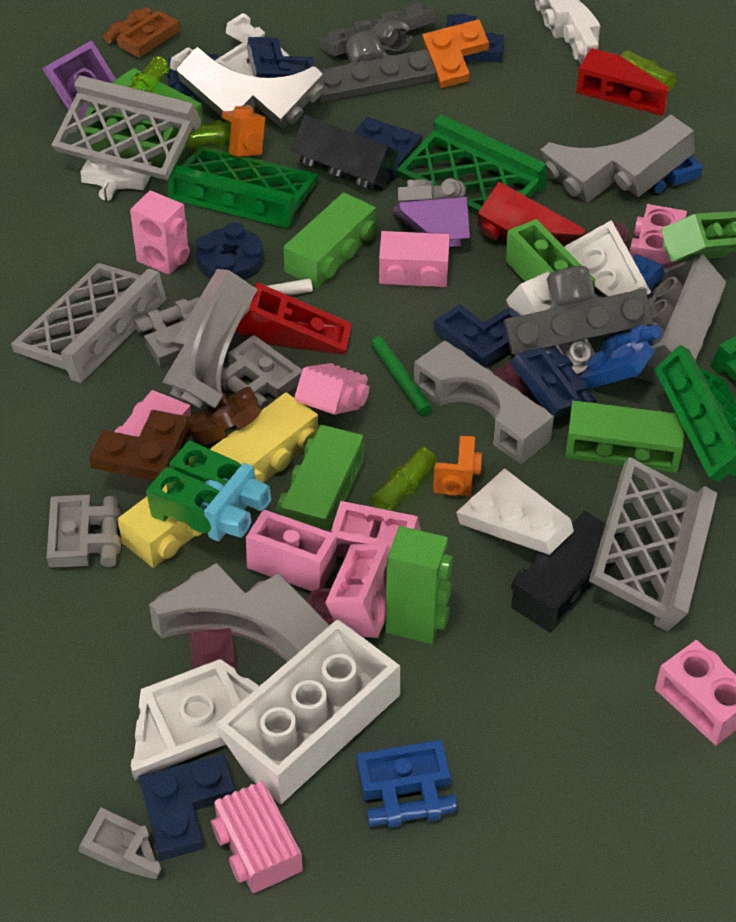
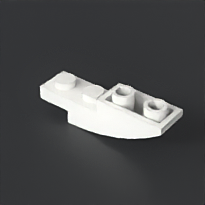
(573, 22)

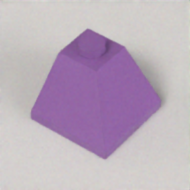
(82, 61)
(437, 217)

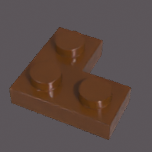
(141, 455)

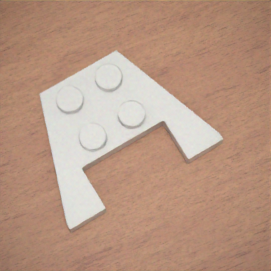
(237, 58)

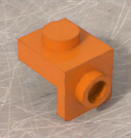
(246, 131)
(457, 478)

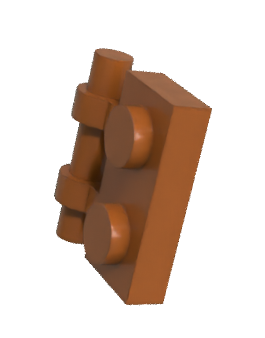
(142, 31)

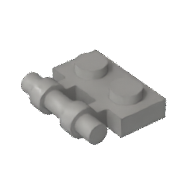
(424, 190)
(161, 340)
(262, 365)
(70, 531)

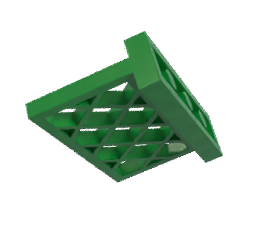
(484, 153)
(246, 198)
(704, 409)

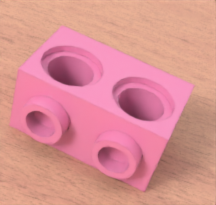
(160, 232)
(650, 235)
(367, 526)
(360, 589)
(700, 696)

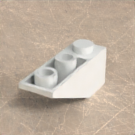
(535, 297)

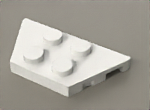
(182, 713)

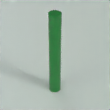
(401, 376)

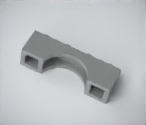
(452, 376)

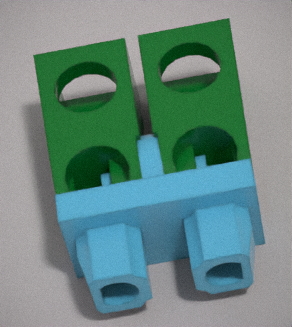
(208, 492)

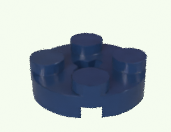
(214, 246)

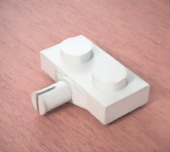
(112, 178)

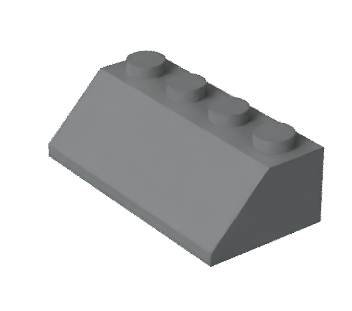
(683, 309)

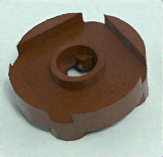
(233, 410)

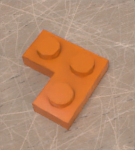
(448, 48)

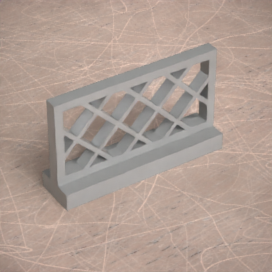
(139, 106)
(104, 329)
(681, 560)

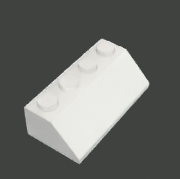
(310, 709)

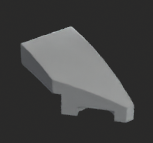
(120, 845)

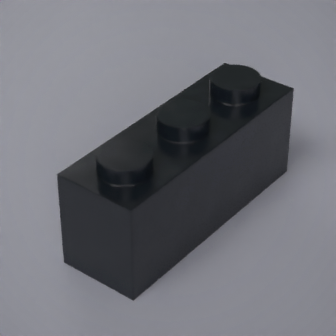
(344, 153)
(561, 579)

